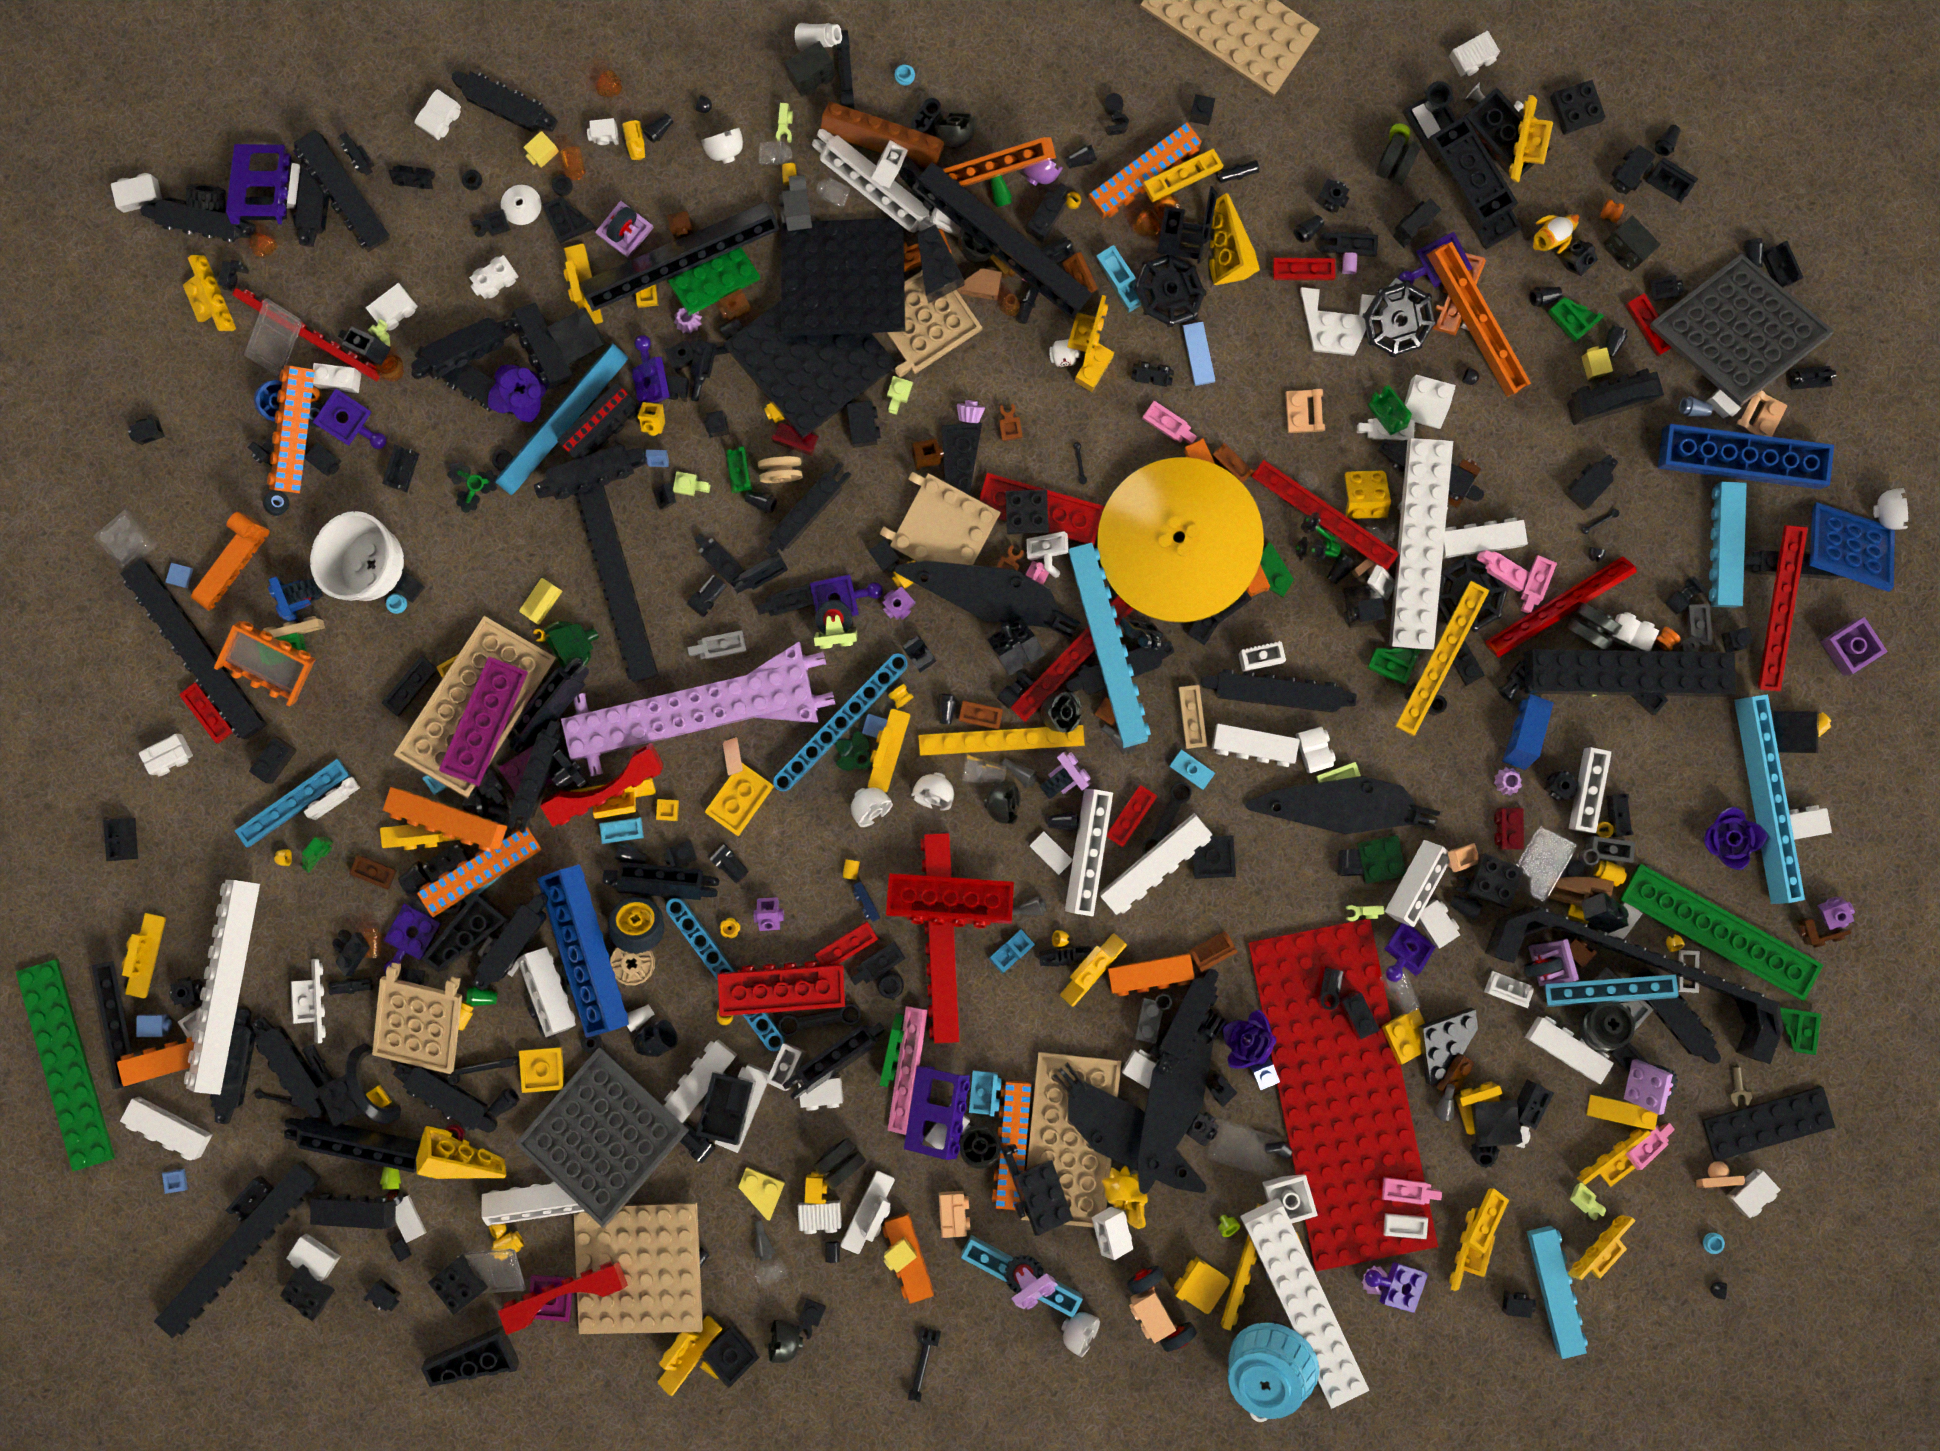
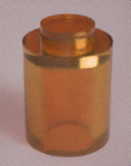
(573, 162)
(374, 940)

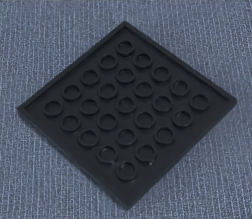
(843, 278)
(808, 374)

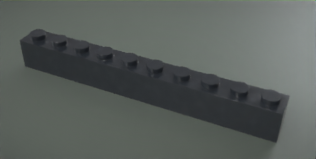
(1002, 240)
(679, 256)
(617, 584)
(193, 649)
(237, 1249)

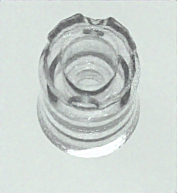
(982, 771)
(1402, 992)

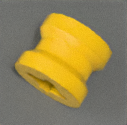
(900, 696)

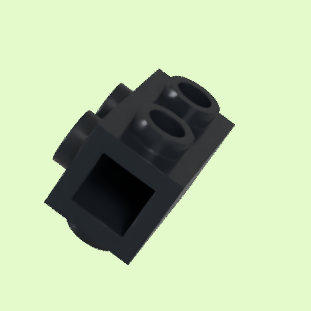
(1628, 175)

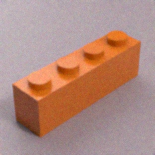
(1150, 973)
(154, 1062)
(915, 1274)

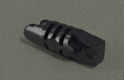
(1063, 957)

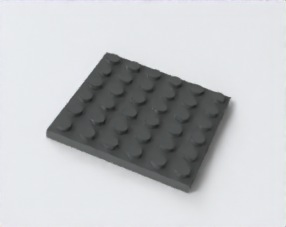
(1741, 329)
(602, 1137)

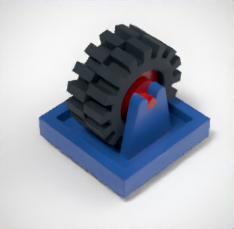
(293, 596)

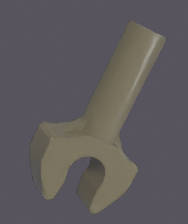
(1739, 1090)

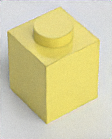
(540, 150)
(1597, 363)
(899, 1255)

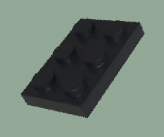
(1043, 1197)

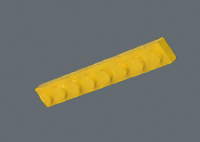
(1442, 658)
(999, 740)

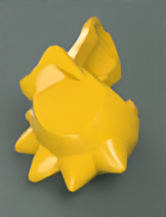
(1123, 1192)

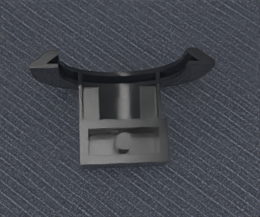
(1187, 238)
(346, 1098)

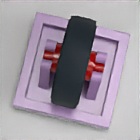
(624, 229)
(1551, 963)

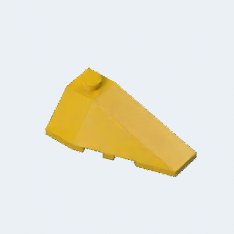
(1233, 252)
(447, 1157)

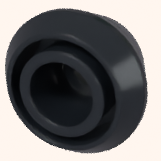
(476, 804)

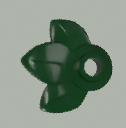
(851, 751)

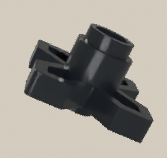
(567, 772)

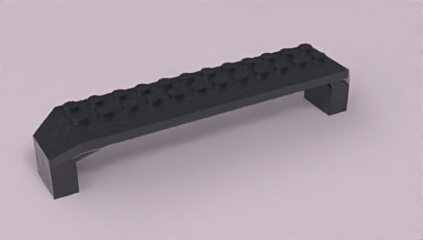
(1759, 1013)

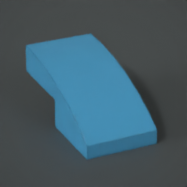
(1011, 951)

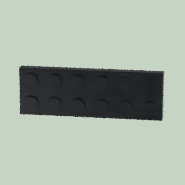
(1768, 1123)

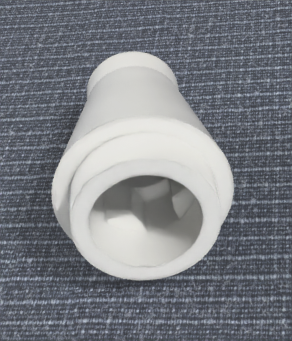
(638, 1017)

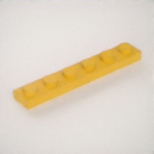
(1241, 1279)

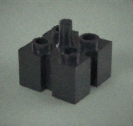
(1015, 646)

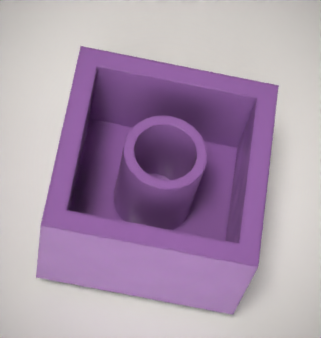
(1853, 646)

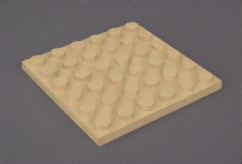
(659, 1261)

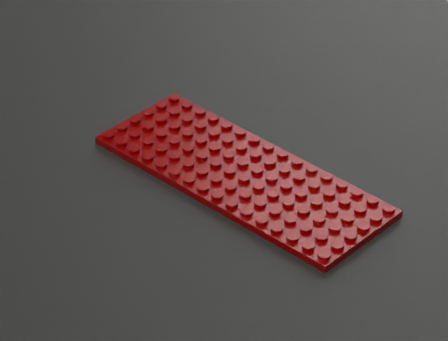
(1339, 1092)

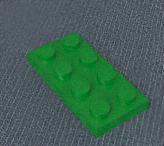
(713, 280)

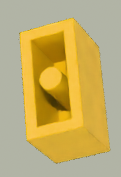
(1090, 375)

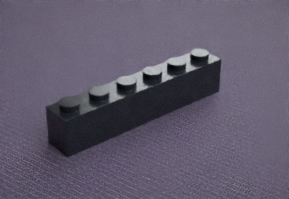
(341, 190)
(110, 1018)

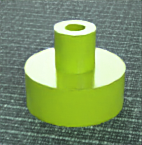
(1400, 129)
(1228, 1226)

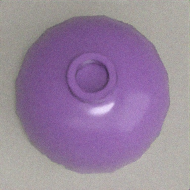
(1042, 173)

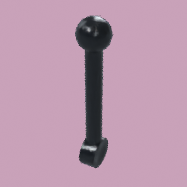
(1077, 446)
(1614, 513)
(260, 1095)

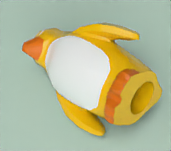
(1555, 232)

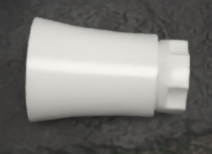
(809, 34)

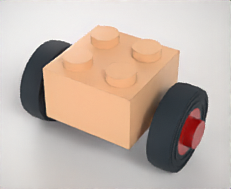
(1154, 1317)

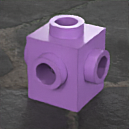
(898, 596)
(1836, 912)
(768, 914)

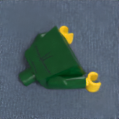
(568, 641)

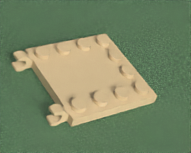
(931, 327)
(943, 524)
(417, 1022)

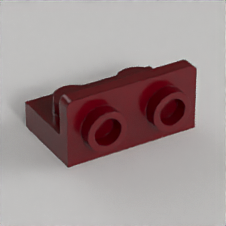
(1509, 828)

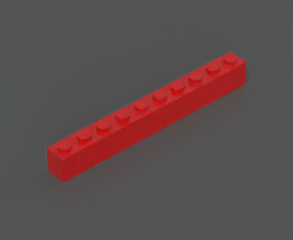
(941, 949)

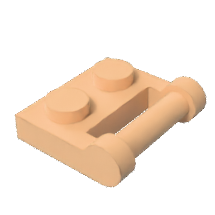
(1298, 411)
(1767, 418)

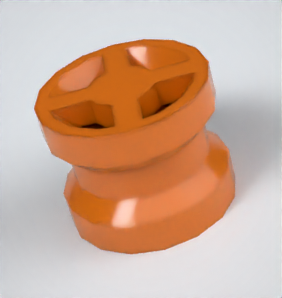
(1612, 211)
(1667, 639)

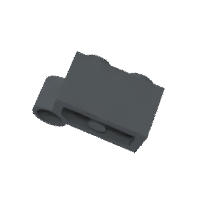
(796, 204)
(1608, 850)
(1150, 1018)

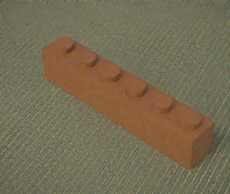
(876, 133)

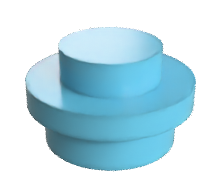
(904, 75)
(396, 603)
(1713, 1243)

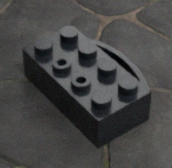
(1614, 398)

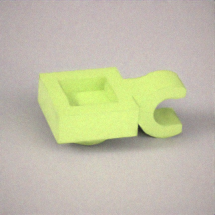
(785, 118)
(379, 332)
(899, 392)
(688, 483)
(1370, 911)
(1586, 1201)

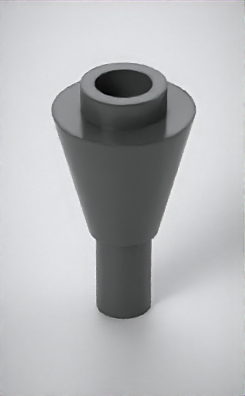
(1117, 740)
(1023, 774)
(1032, 907)
(1445, 1108)
(763, 1246)

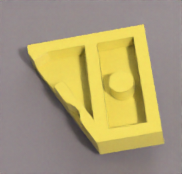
(761, 1190)

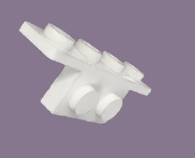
(307, 1001)
(870, 1213)

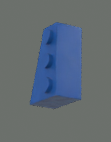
(1528, 732)

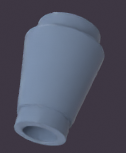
(1695, 407)

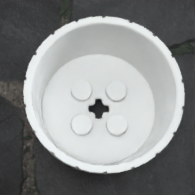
(343, 554)

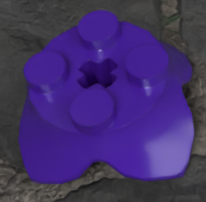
(504, 399)
(1748, 838)
(1249, 1040)

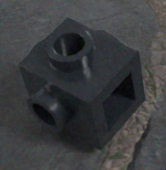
(1333, 196)
(1579, 257)
(1554, 786)
(185, 991)
(1203, 1128)

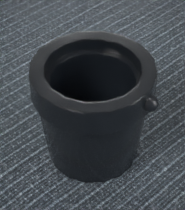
(1438, 96)
(1350, 863)
(414, 878)
(890, 985)

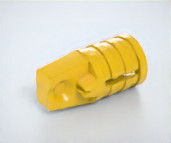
(634, 139)

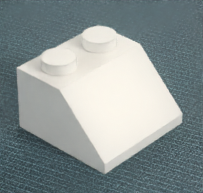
(1429, 400)
(1294, 1196)

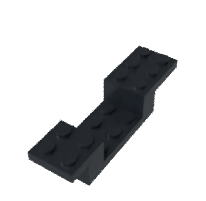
(1473, 174)

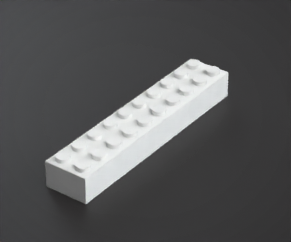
(1420, 543)
(222, 987)
(1304, 1300)

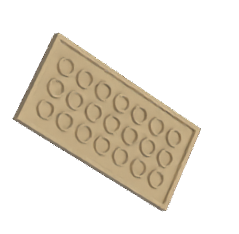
(1249, 36)
(437, 723)
(1056, 1139)

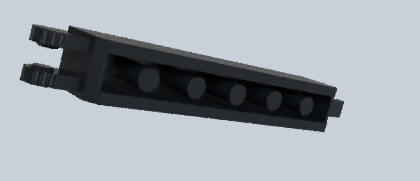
(1279, 692)
(353, 1143)

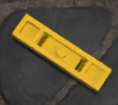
(1182, 175)

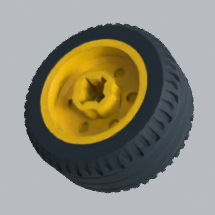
(636, 925)

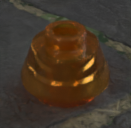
(609, 84)
(1168, 201)
(1146, 224)
(262, 245)
(391, 369)

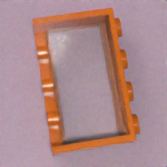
(265, 661)

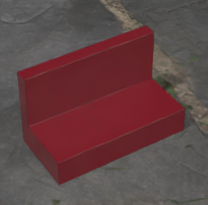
(788, 437)

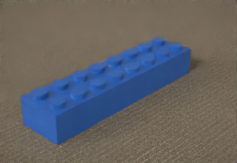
(1745, 456)
(583, 951)

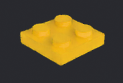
(1404, 1036)
(541, 1069)

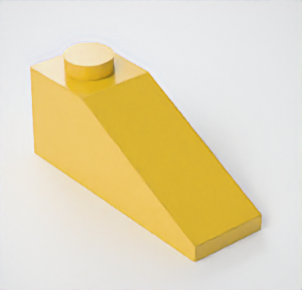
(1621, 1112)

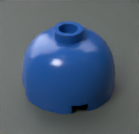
(266, 399)

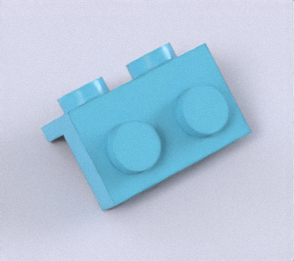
(983, 1092)

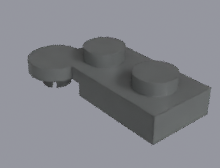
(1698, 627)

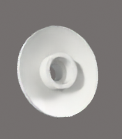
(527, 211)

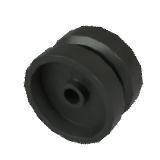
(1397, 159)
(1593, 628)
(1607, 1027)
(841, 1165)

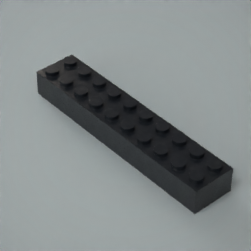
(1629, 673)

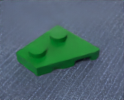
(1573, 318)
(1275, 571)
(1394, 663)
(314, 851)
(1801, 1029)

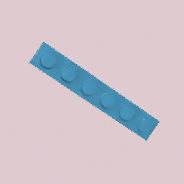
(292, 803)

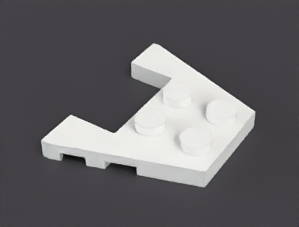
(1331, 330)

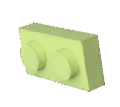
(1347, 771)

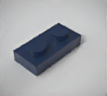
(861, 894)

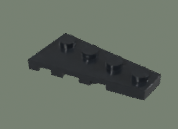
(960, 453)

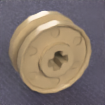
(780, 469)
(632, 975)

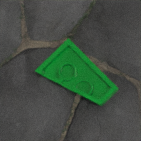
(892, 1053)

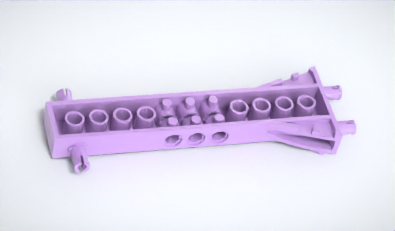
(771, 691)

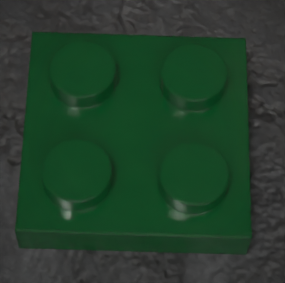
(1382, 859)

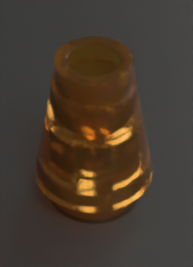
(1010, 309)

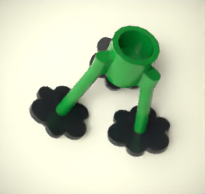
(474, 483)
(1318, 549)

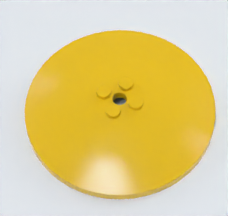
(1187, 577)

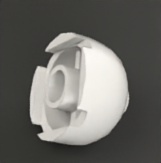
(724, 145)
(1892, 509)
(934, 790)
(869, 804)
(1079, 1332)

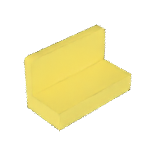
(540, 601)

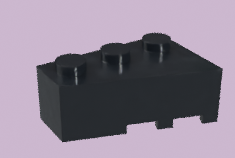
(938, 266)
(1363, 606)

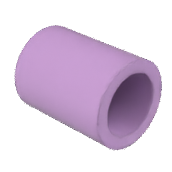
(1349, 263)

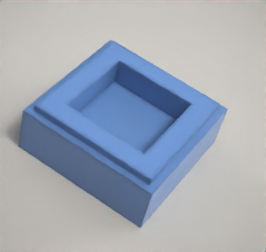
(657, 458)
(179, 575)
(873, 725)
(174, 1181)

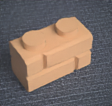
(952, 1214)

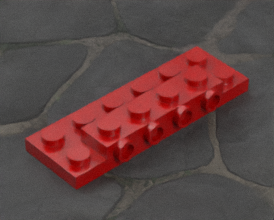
(950, 900)
(780, 988)

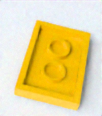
(739, 799)

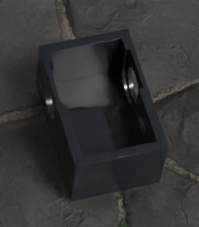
(726, 1108)

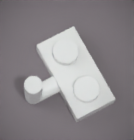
(1046, 547)

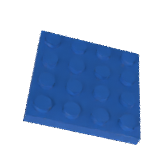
(1852, 547)

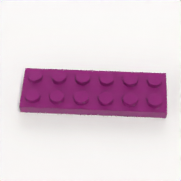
(483, 721)

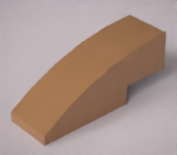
(1577, 889)

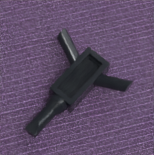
(703, 362)

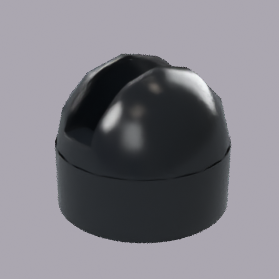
(704, 104)
(1471, 376)
(1596, 553)
(1719, 1290)

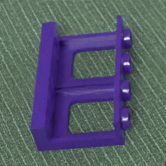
(242, 178)
(923, 1110)

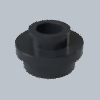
(472, 174)
(584, 1043)

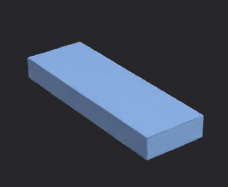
(1198, 353)

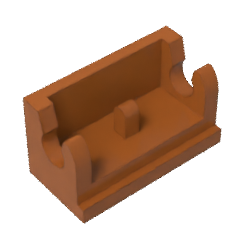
(1232, 463)
(1213, 951)

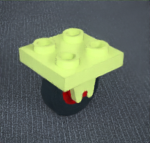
(834, 621)

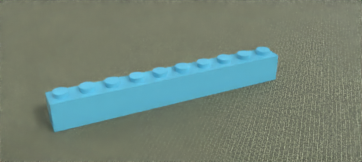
(1108, 645)
(1769, 799)

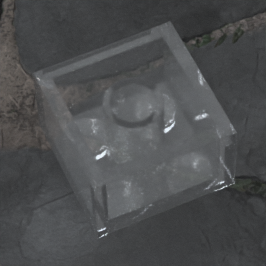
(126, 539)

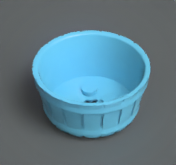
(1276, 1356)

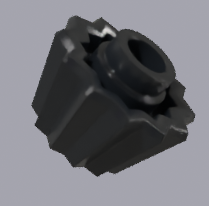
(1485, 1155)

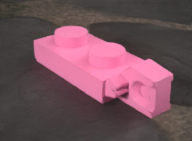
(1169, 423)
(1504, 569)
(1537, 583)
(1650, 1147)
(1409, 1191)

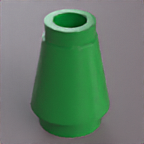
(1000, 191)
(479, 998)

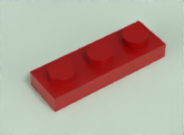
(1304, 269)
(1644, 315)
(206, 713)
(1131, 815)
(846, 945)

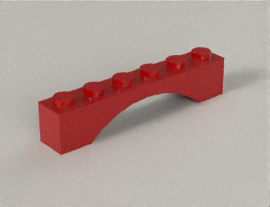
(565, 804)
(599, 1282)

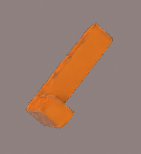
(236, 555)

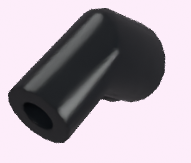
(1280, 1148)

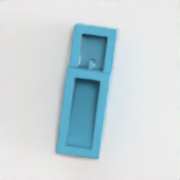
(1119, 277)

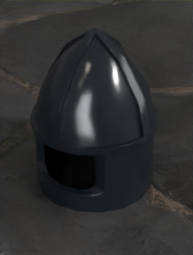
(663, 1039)

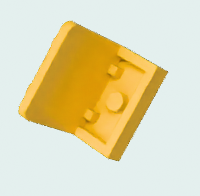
(1367, 494)
(1485, 1093)
(1201, 1285)

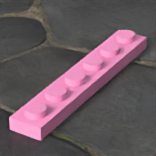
(907, 1064)

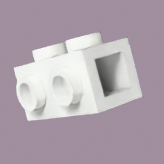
(493, 277)

